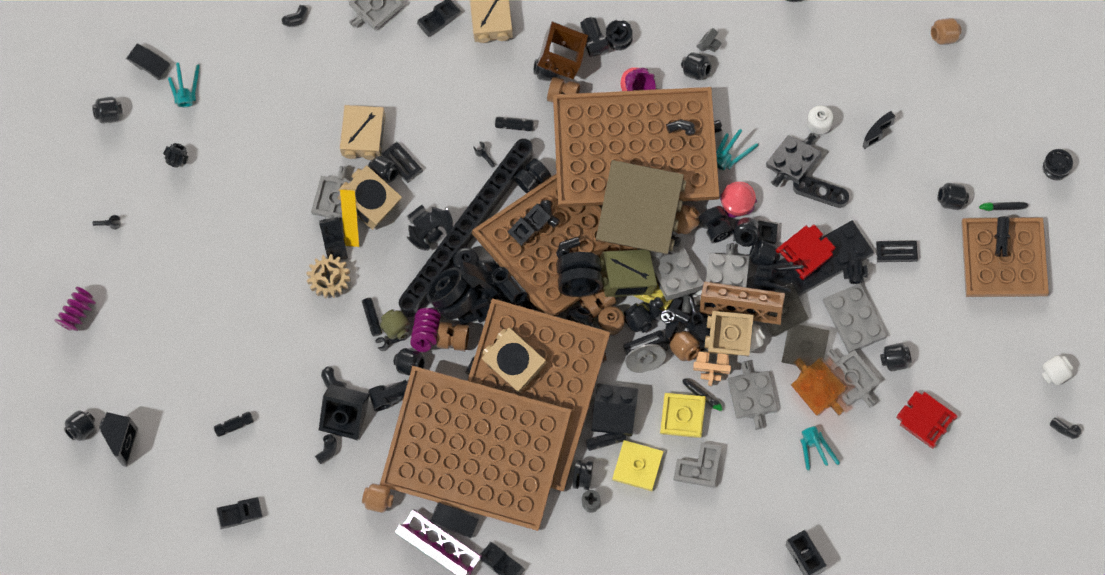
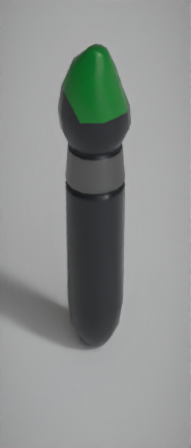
(715, 404)

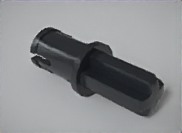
(1002, 236)

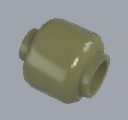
(395, 324)

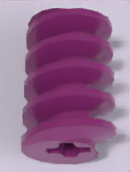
(75, 309)
(425, 329)

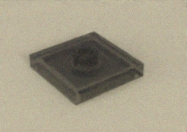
(792, 311)
(804, 343)

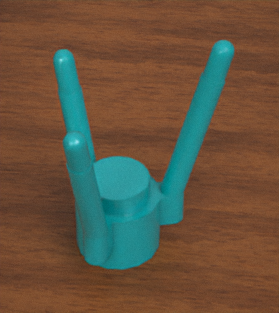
(184, 97)
(724, 157)
(813, 438)

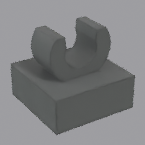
(709, 41)

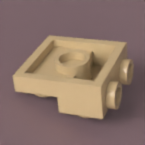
(729, 333)

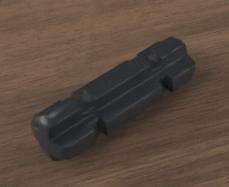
(514, 123)
(371, 316)
(233, 424)
(604, 440)

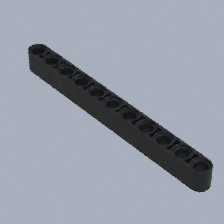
(470, 218)

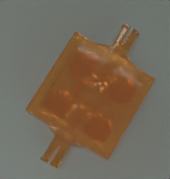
(819, 386)

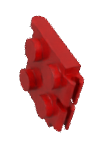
(807, 250)
(925, 418)

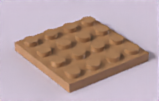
(1018, 274)

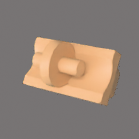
(721, 367)

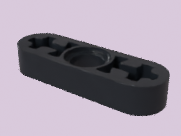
(823, 199)

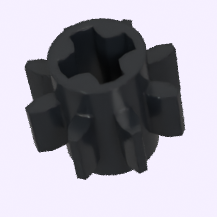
(175, 155)
(855, 272)

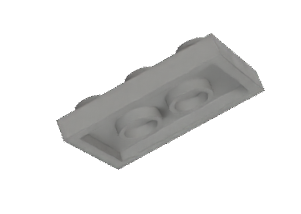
(675, 273)
(854, 318)

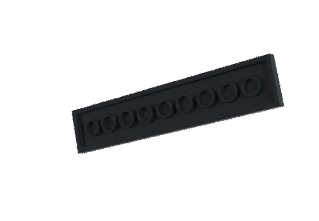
(849, 247)

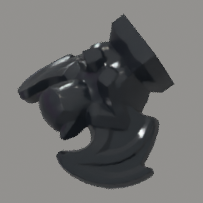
(427, 225)

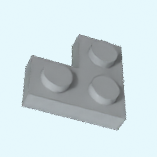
(700, 472)

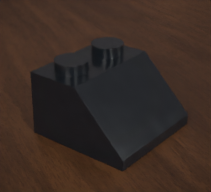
(614, 409)
(343, 411)
(119, 434)

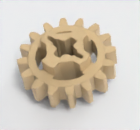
(321, 277)

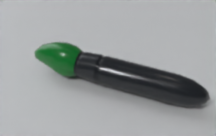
(988, 206)

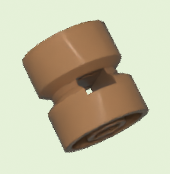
(559, 86)
(596, 307)
(452, 336)

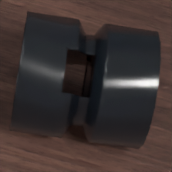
(535, 174)
(717, 226)

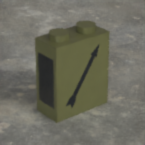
(627, 273)

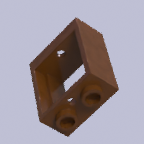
(567, 38)

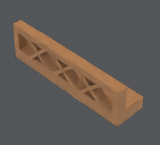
(742, 299)

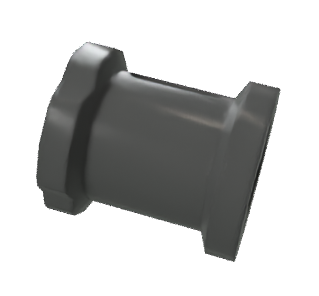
(586, 497)

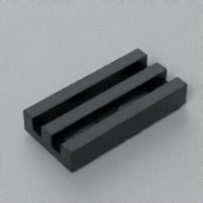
(412, 174)
(910, 258)
(626, 346)

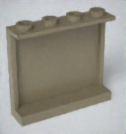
(640, 207)

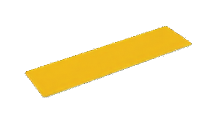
(349, 218)

